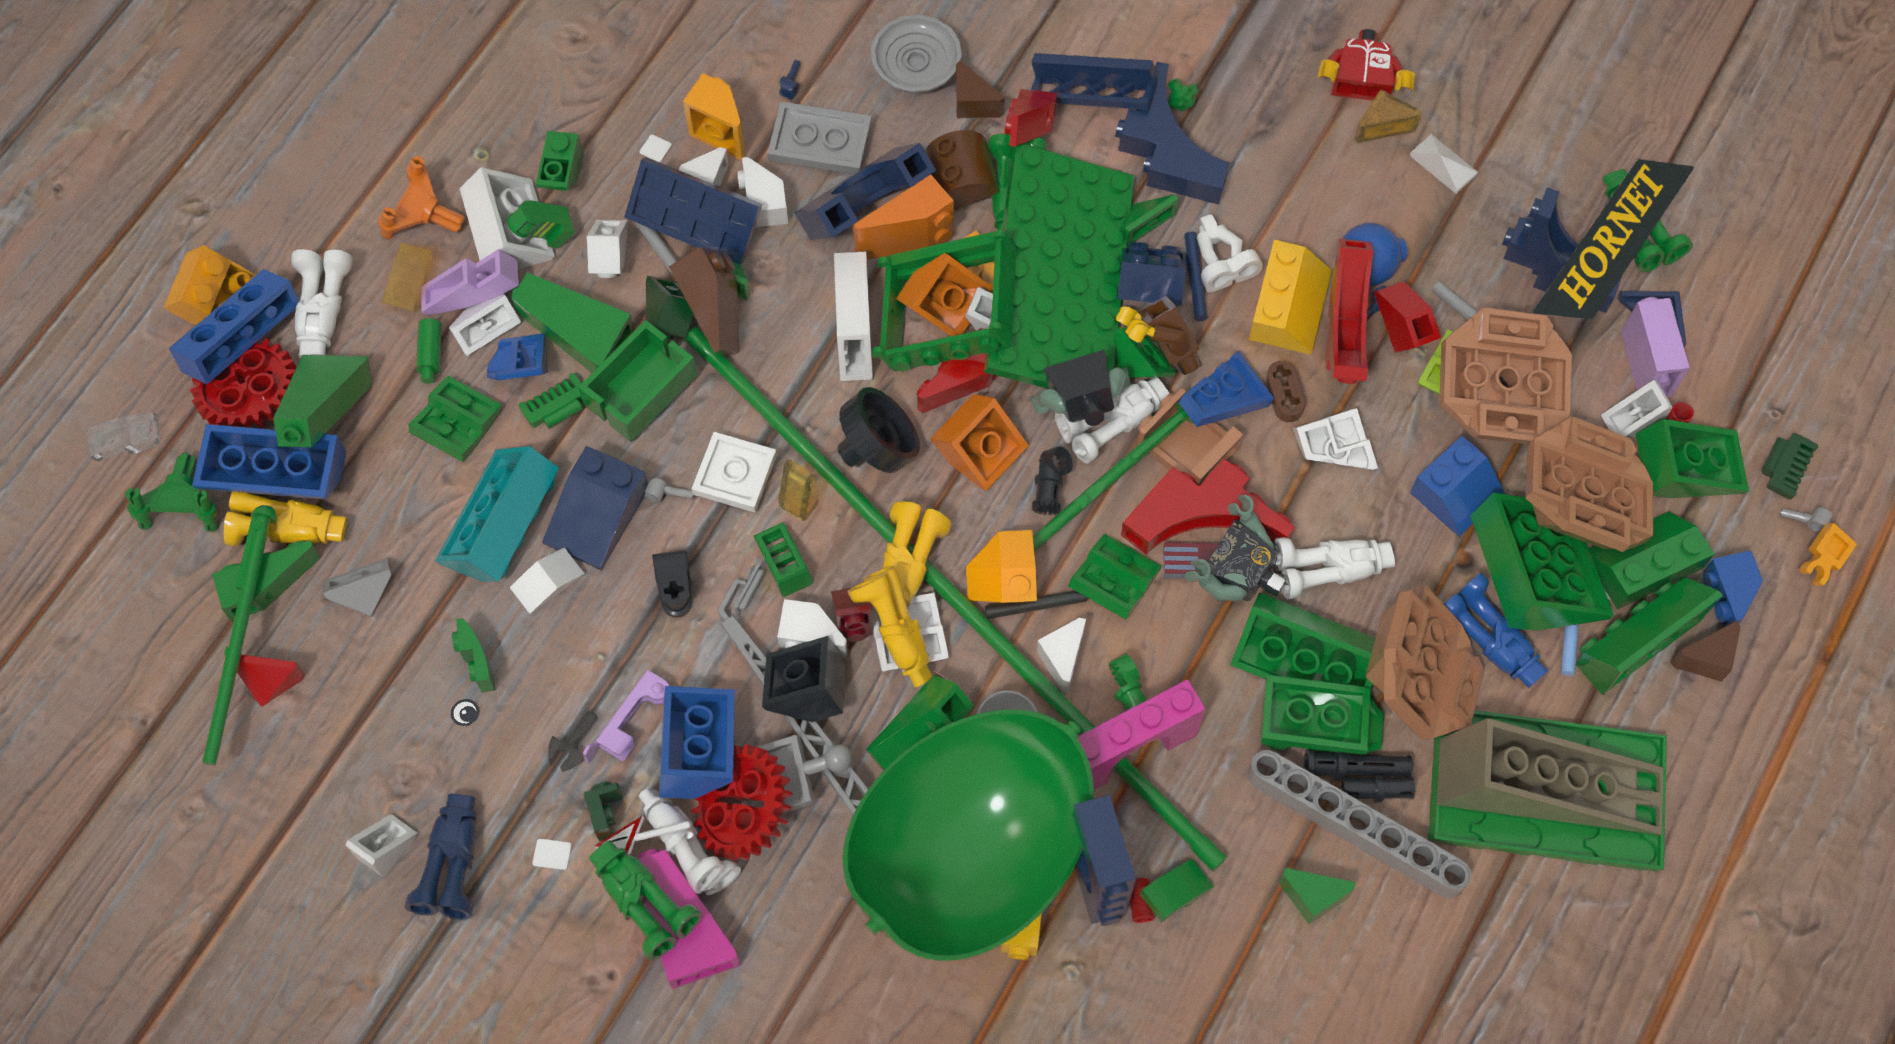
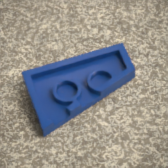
(1226, 393)

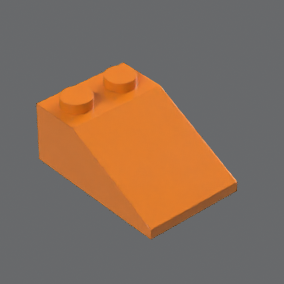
(907, 222)

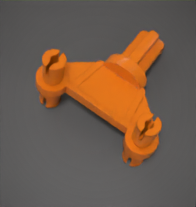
(418, 205)

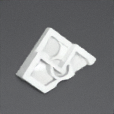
(1336, 441)

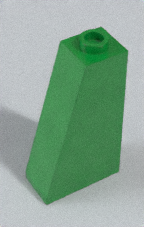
(571, 320)
(319, 396)

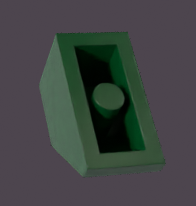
(667, 307)

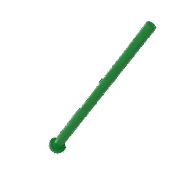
(1110, 477)
(246, 582)

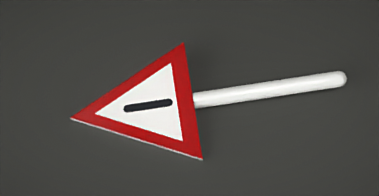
(630, 833)

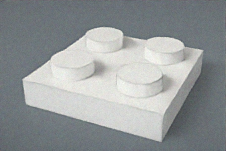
(734, 472)

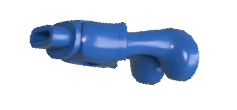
(1503, 645)

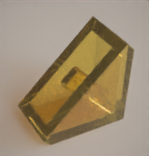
(1387, 118)

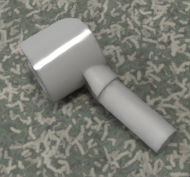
(657, 488)
(1814, 522)

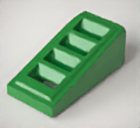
(792, 577)

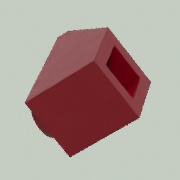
(851, 618)

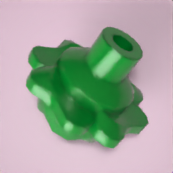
(1181, 95)

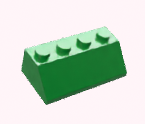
(1646, 632)
(1301, 645)

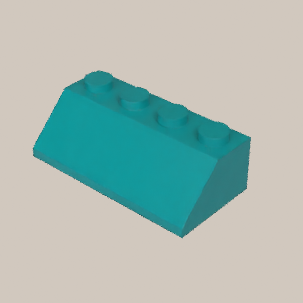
(498, 514)

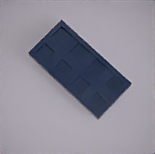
(692, 210)

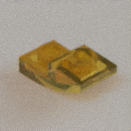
(407, 277)

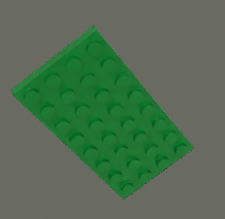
(1067, 261)

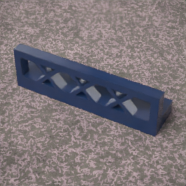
(1095, 76)

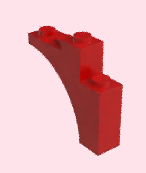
(1348, 311)
(1183, 506)

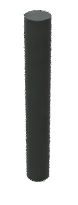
(1042, 602)

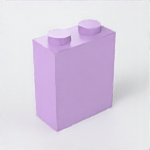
(1655, 345)

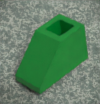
(560, 161)

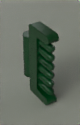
(1780, 461)

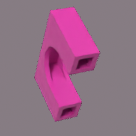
(1170, 716)

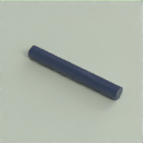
(1195, 271)

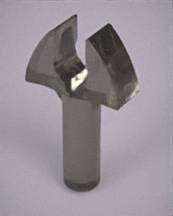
(572, 742)

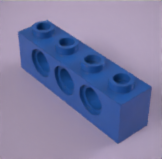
(234, 326)

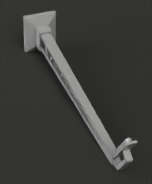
(742, 642)

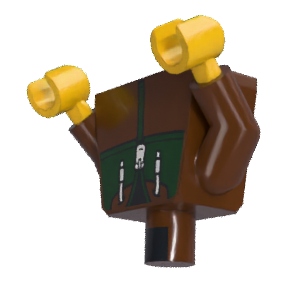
(1164, 327)

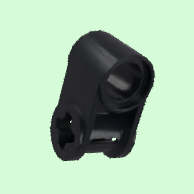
(673, 578)

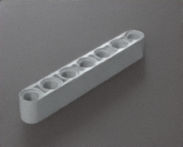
(1376, 824)

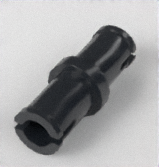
(1379, 788)

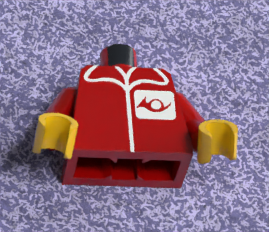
(1365, 68)

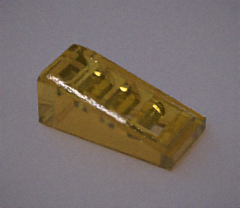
(798, 490)

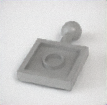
(791, 755)

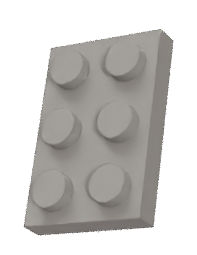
(819, 138)

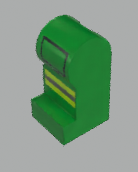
(542, 222)

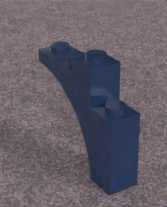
(1171, 157)
(1543, 244)

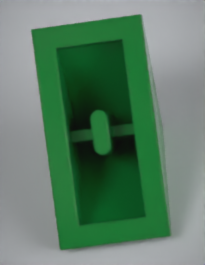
(1314, 893)

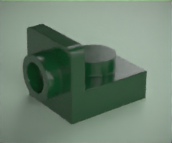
(602, 814)

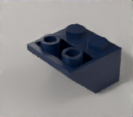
(1152, 273)

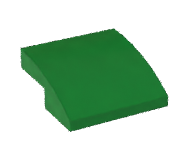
(455, 418)
(1114, 576)

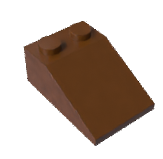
(712, 296)

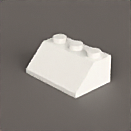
(488, 201)

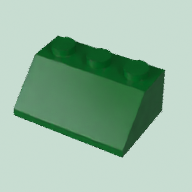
(1669, 555)

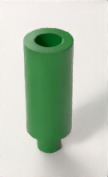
(428, 349)

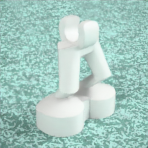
(1223, 272)

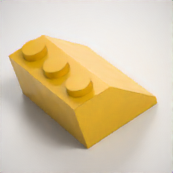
(1291, 298)

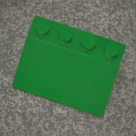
(1537, 572)

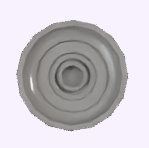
(916, 53)

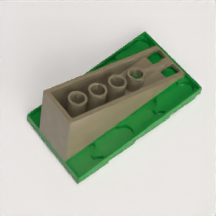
(1551, 791)

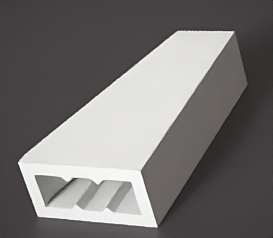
(852, 316)

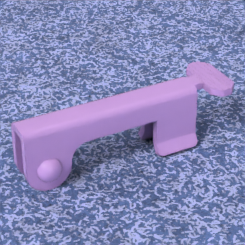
(614, 740)

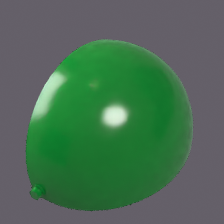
(969, 833)

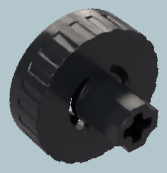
(876, 432)

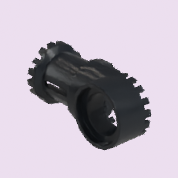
(1051, 480)

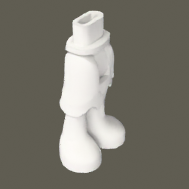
(317, 312)
(1129, 410)
(1343, 561)
(701, 871)

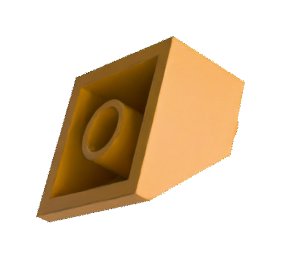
(714, 116)

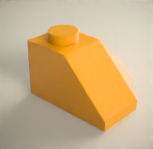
(1004, 569)

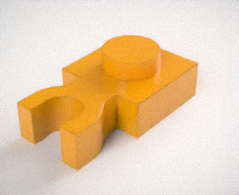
(1830, 552)

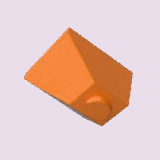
(942, 293)

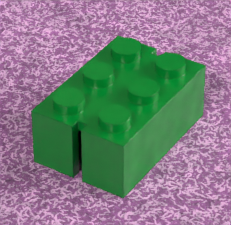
(638, 381)

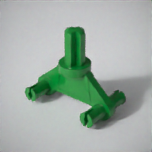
(174, 496)

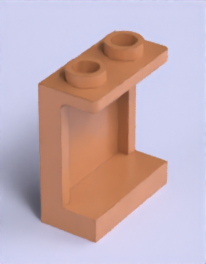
(1190, 447)

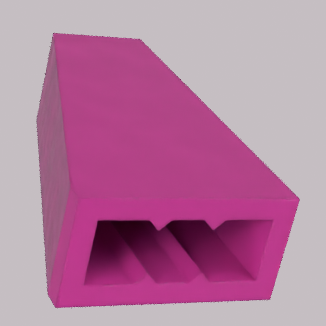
(706, 948)

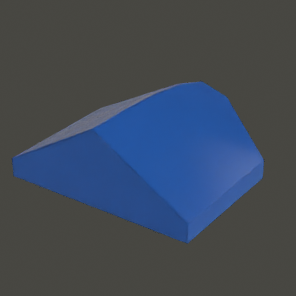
(519, 358)

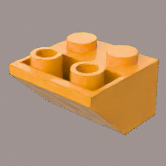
(204, 284)

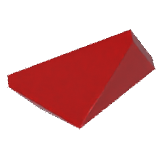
(268, 677)

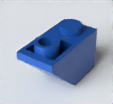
(1738, 582)

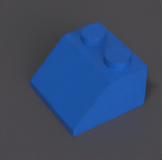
(1456, 485)

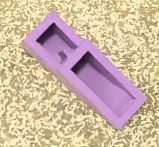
(470, 283)

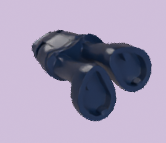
(451, 839)

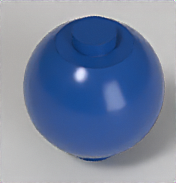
(1387, 250)

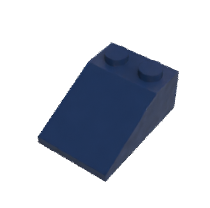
(595, 507)

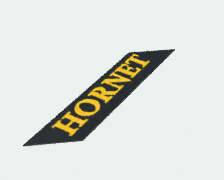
(1613, 240)

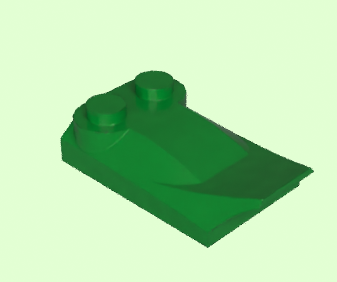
(1319, 716)

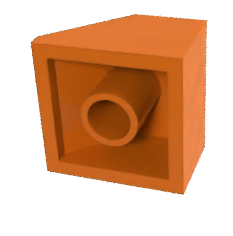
(980, 440)

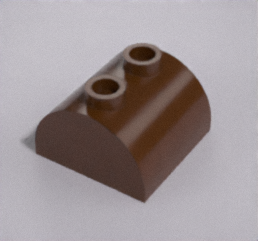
(963, 166)

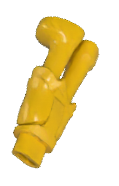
(295, 521)
(912, 567)
(898, 630)

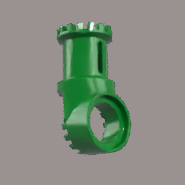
(1128, 680)

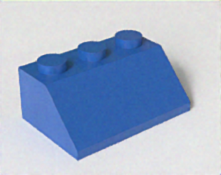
(696, 741)

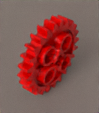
(247, 388)
(738, 828)

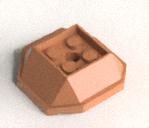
(1523, 352)
(1590, 485)
(1425, 665)

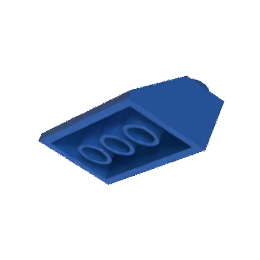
(253, 463)

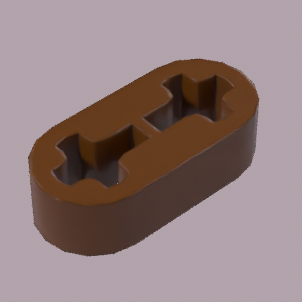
(1292, 390)

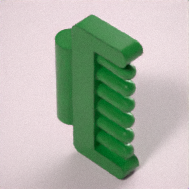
(557, 409)

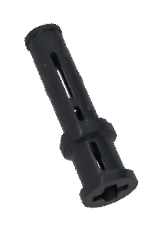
(1338, 765)

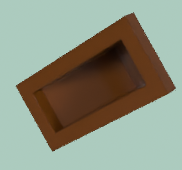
(975, 96)
(1712, 655)

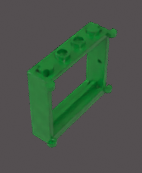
(969, 252)

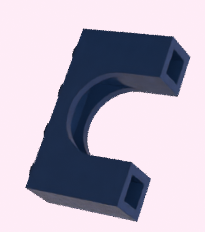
(837, 207)
(1104, 863)

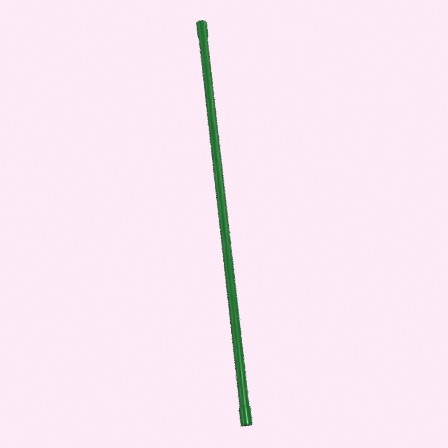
(1198, 842)

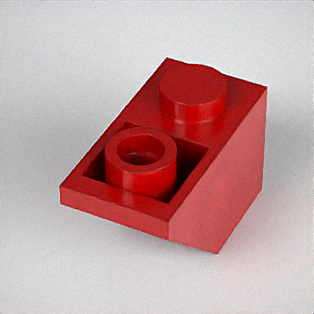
(1406, 317)

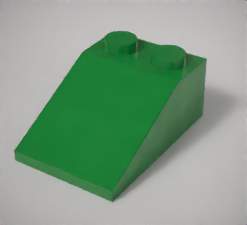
(1692, 460)

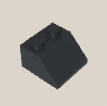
(805, 681)

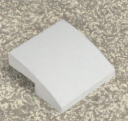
(926, 611)

